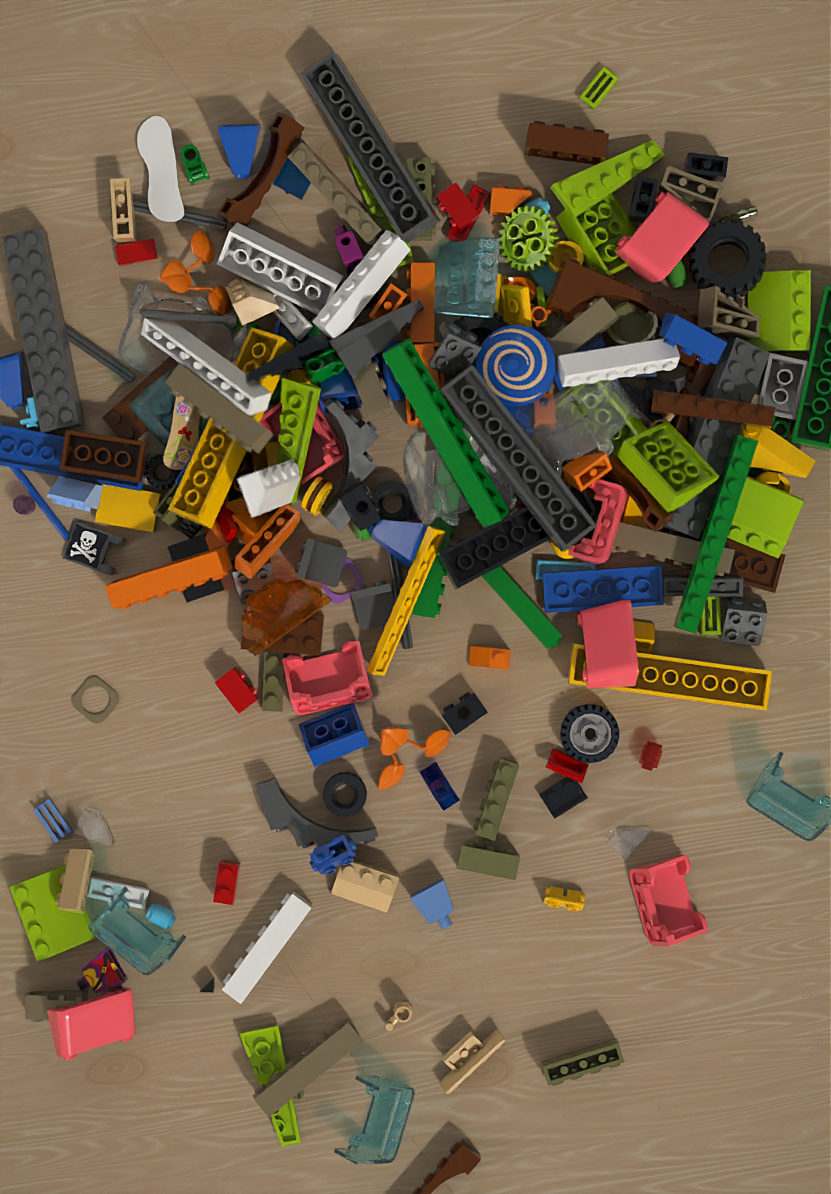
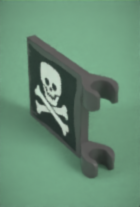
(89, 547)

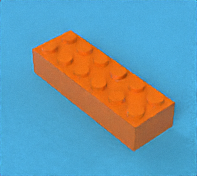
(169, 577)

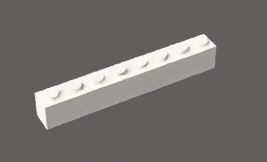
(206, 364)

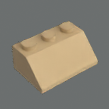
(250, 300)
(75, 880)
(366, 885)

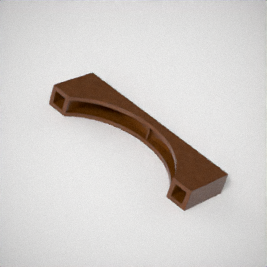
(578, 283)

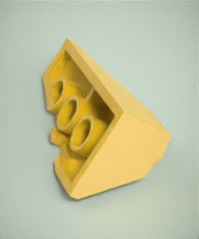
(777, 453)

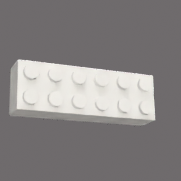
(278, 269)

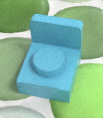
(31, 410)

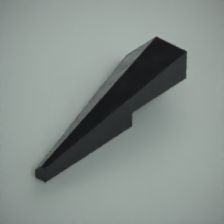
(290, 360)

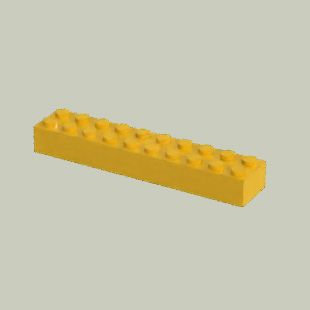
(217, 454)
(689, 680)

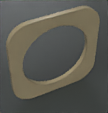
(98, 718)

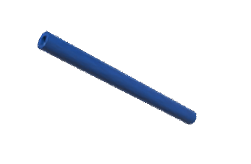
(41, 503)

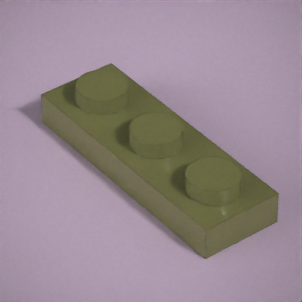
(273, 682)

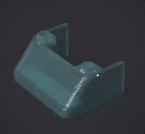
(788, 805)
(131, 937)
(383, 1124)

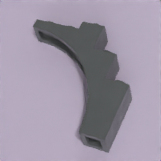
(358, 464)
(305, 831)

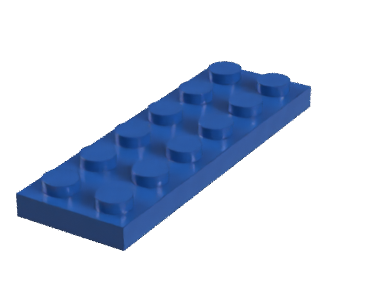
(596, 587)

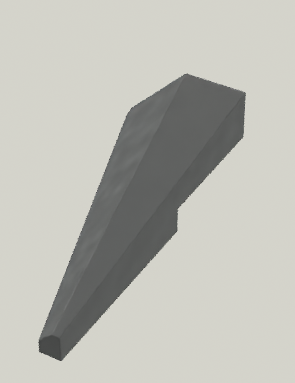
(362, 343)

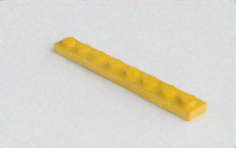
(406, 601)

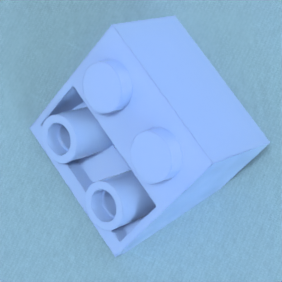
(75, 493)

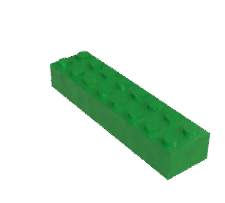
(813, 418)

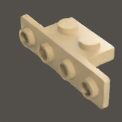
(467, 1056)

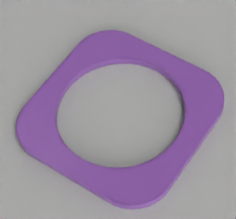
(358, 582)

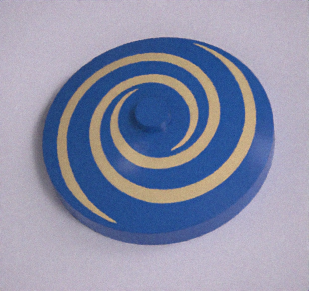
(517, 364)

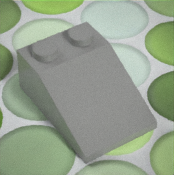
(782, 385)

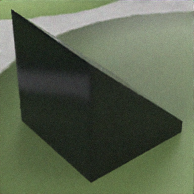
(209, 987)

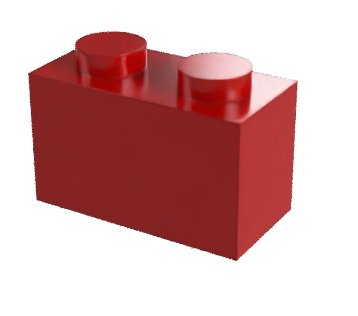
(457, 207)
(237, 690)
(226, 882)

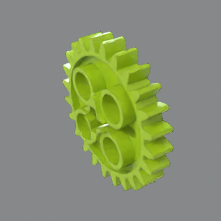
(524, 220)

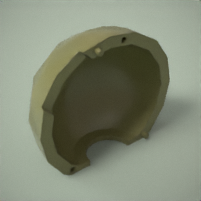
(632, 325)

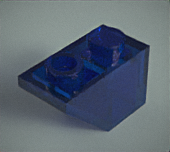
(439, 786)

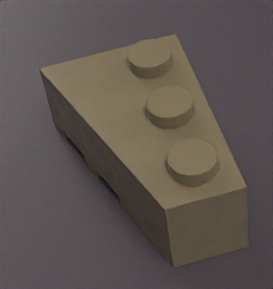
(692, 190)
(725, 317)
(39, 1001)

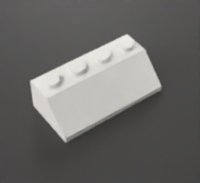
(270, 487)

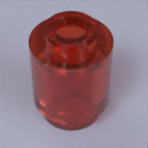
(650, 755)

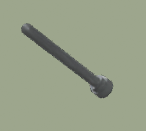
(228, 320)

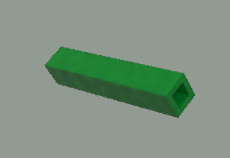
(523, 607)

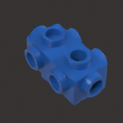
(327, 857)

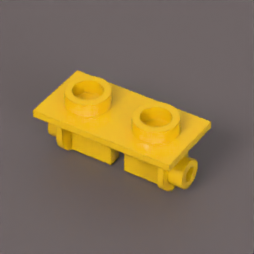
(571, 901)

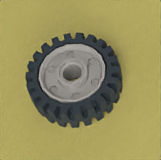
(574, 729)

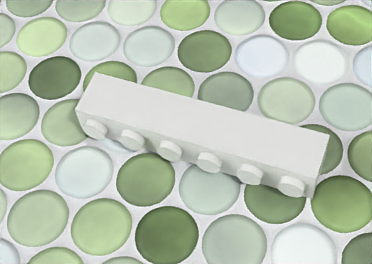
(361, 285)
(616, 362)
(267, 947)

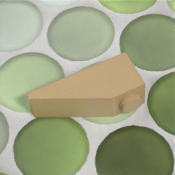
(122, 210)

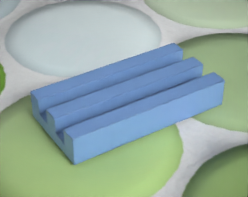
(43, 820)

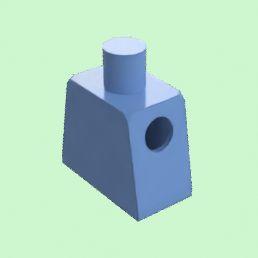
(434, 903)

